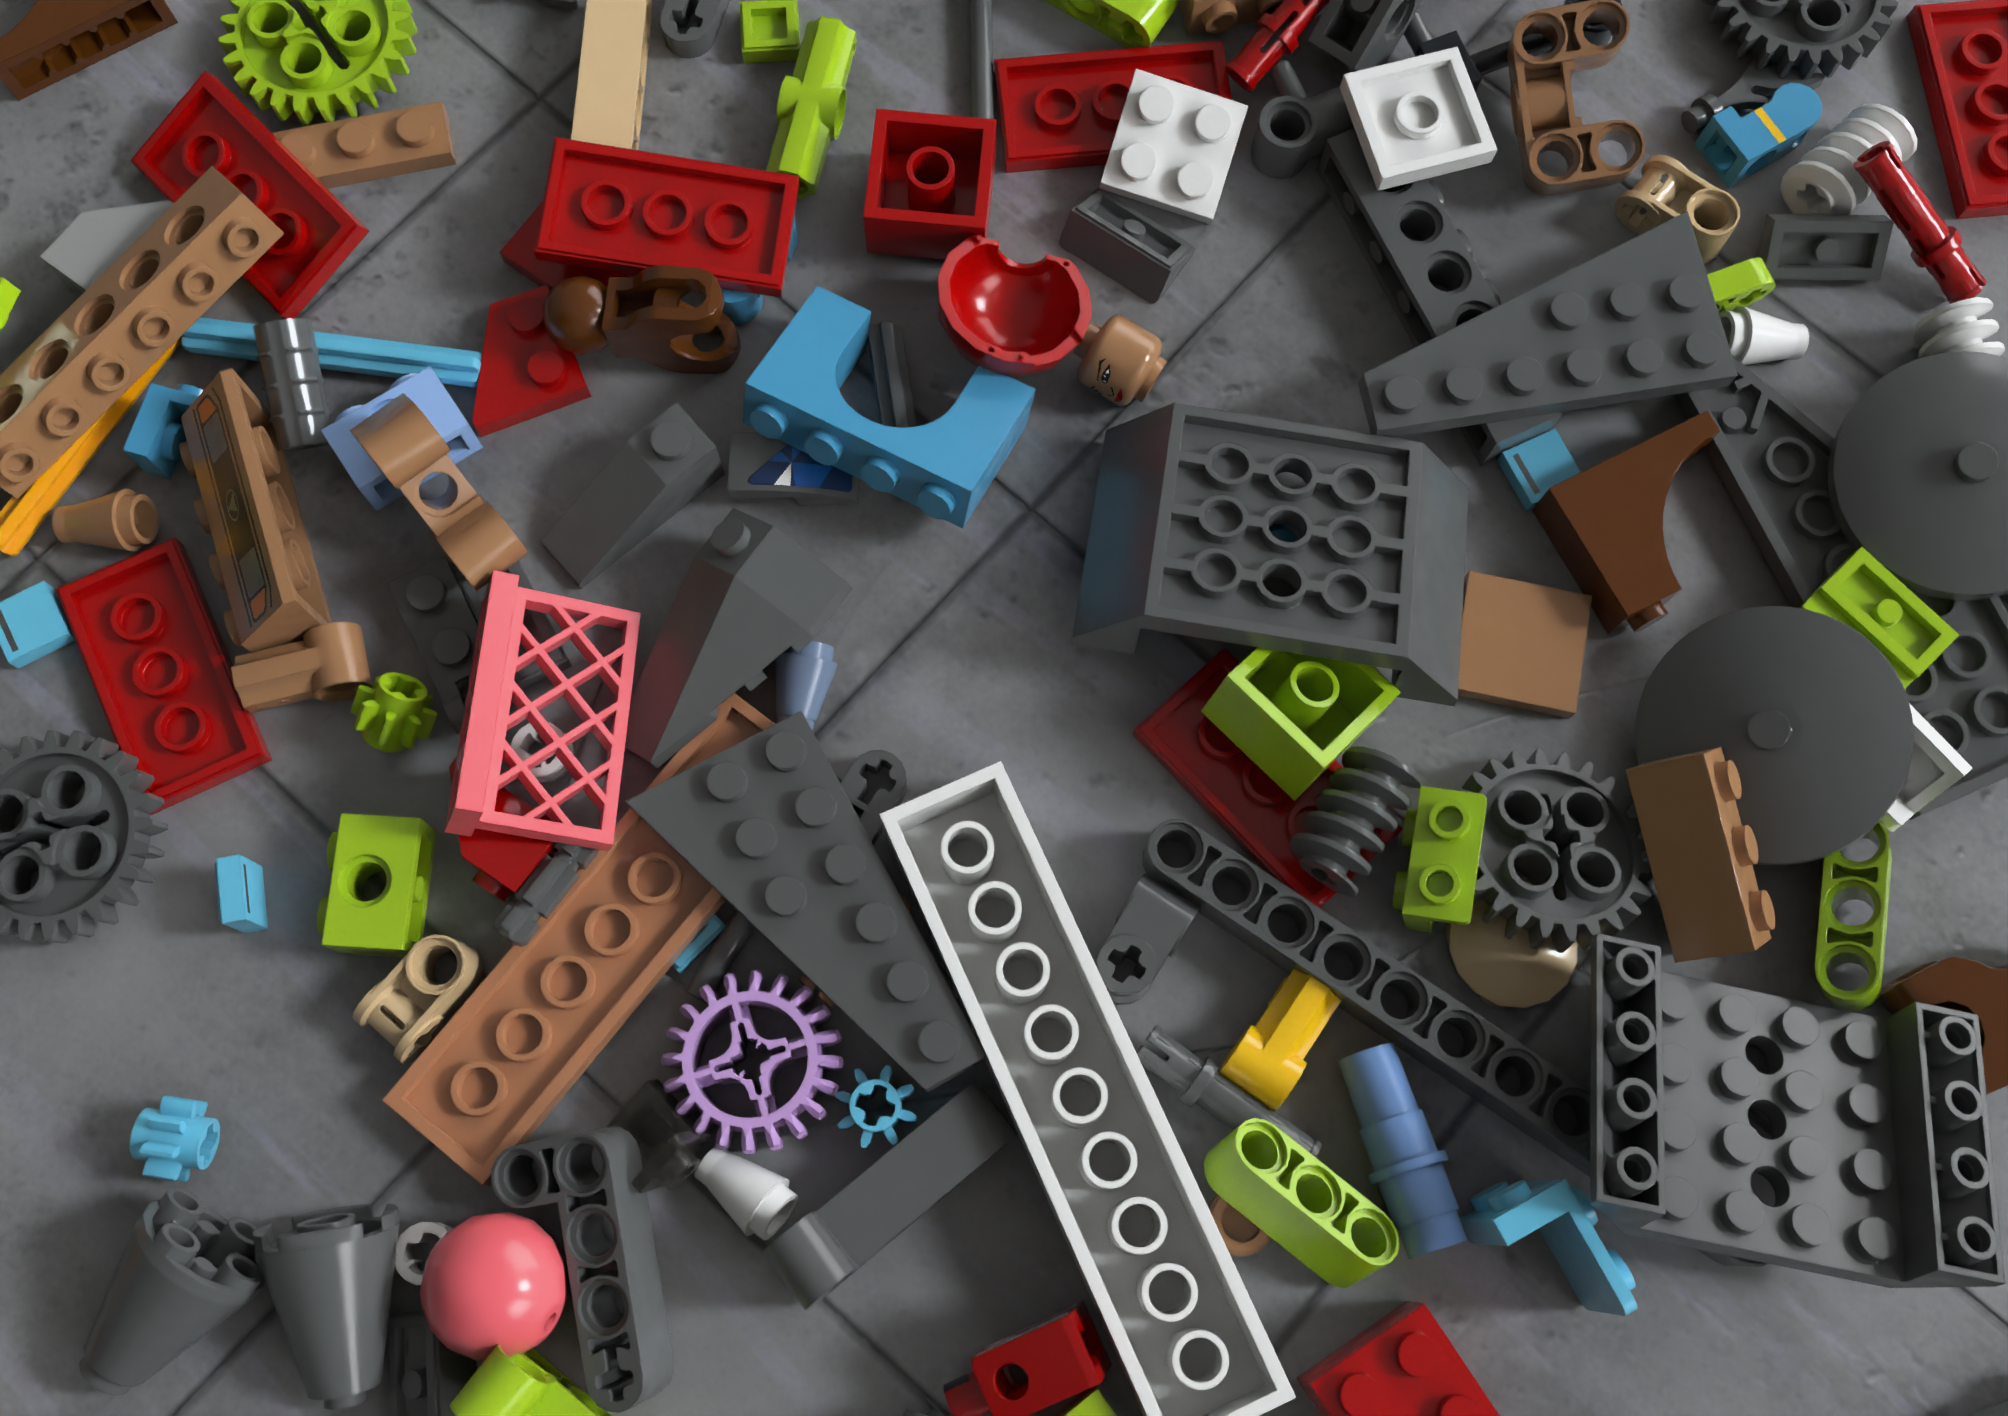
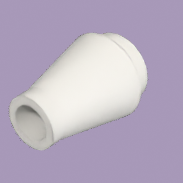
(1761, 337)
(747, 1192)

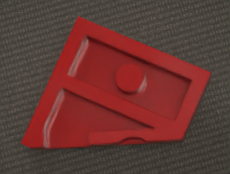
(522, 367)

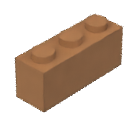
(1701, 855)

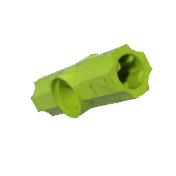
(813, 103)

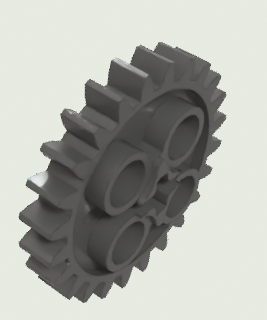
(1804, 31)
(1556, 849)
(68, 887)

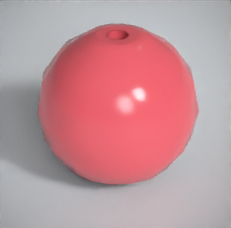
(494, 1286)

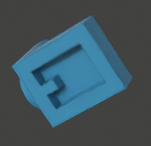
(159, 428)

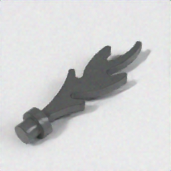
(1743, 93)

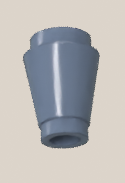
(803, 680)

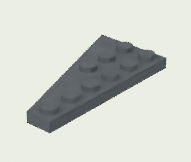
(1595, 336)
(799, 866)

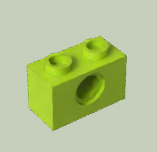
(397, 917)

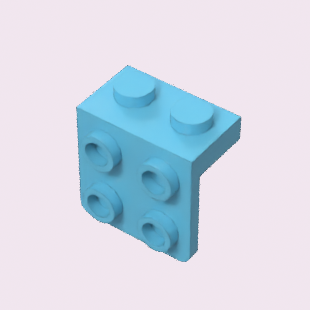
(1566, 1223)

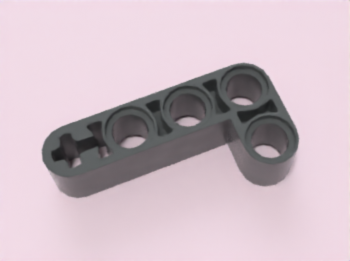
(889, 1196)
(596, 1264)

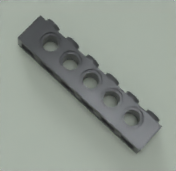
(1408, 266)

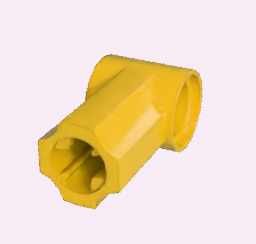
(1272, 1052)

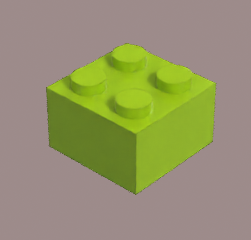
(1297, 712)

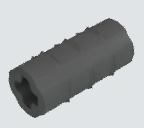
(293, 383)

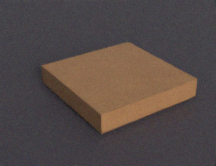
(1522, 644)

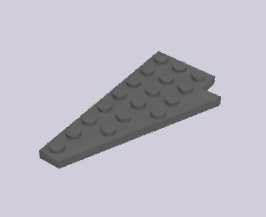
(1779, 481)

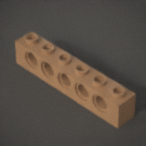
(125, 324)

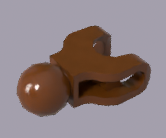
(644, 318)
(1964, 987)

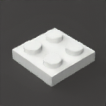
(1418, 118)
(1173, 146)

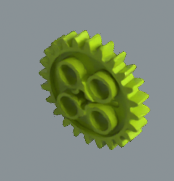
(274, 51)

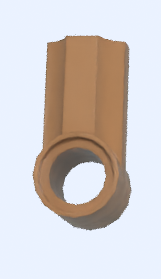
(322, 666)

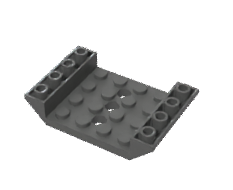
(1188, 542)
(1871, 1118)

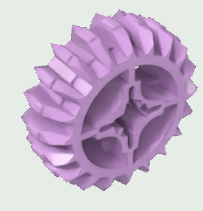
(784, 1051)

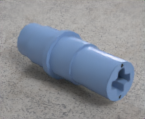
(1402, 1151)

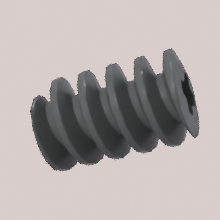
(1349, 816)

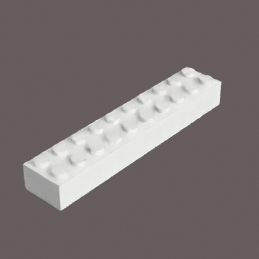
(1083, 1104)

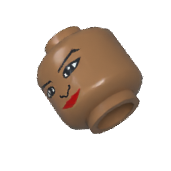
(1119, 360)

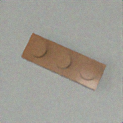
(374, 145)

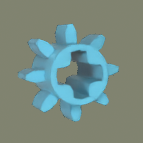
(867, 1089)
(174, 1138)

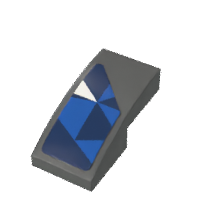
(776, 470)

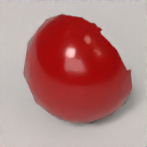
(1010, 312)

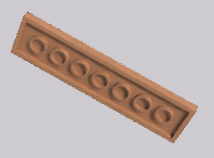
(570, 988)

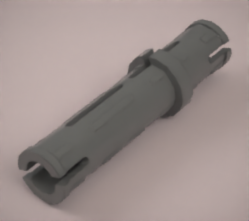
(1212, 1091)

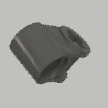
(1147, 933)

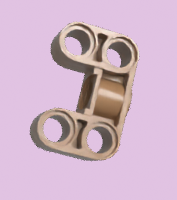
(1544, 98)
(460, 520)

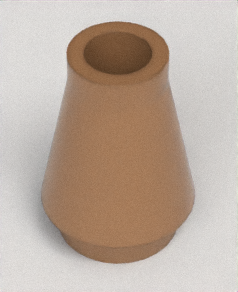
(111, 521)

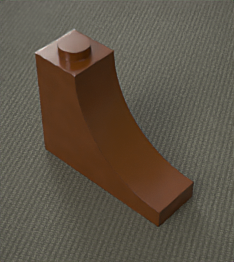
(72, 35)
(1612, 525)

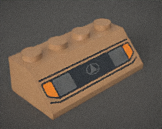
(252, 517)

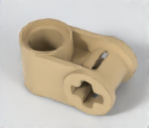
(1679, 194)
(409, 1002)

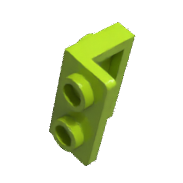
(1443, 858)

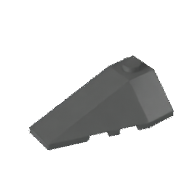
(734, 615)

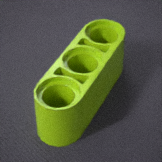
(1859, 943)
(1301, 1203)

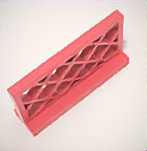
(488, 718)

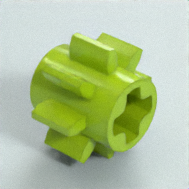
(393, 712)

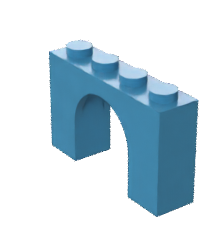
(932, 465)

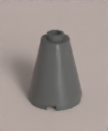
(333, 1296)

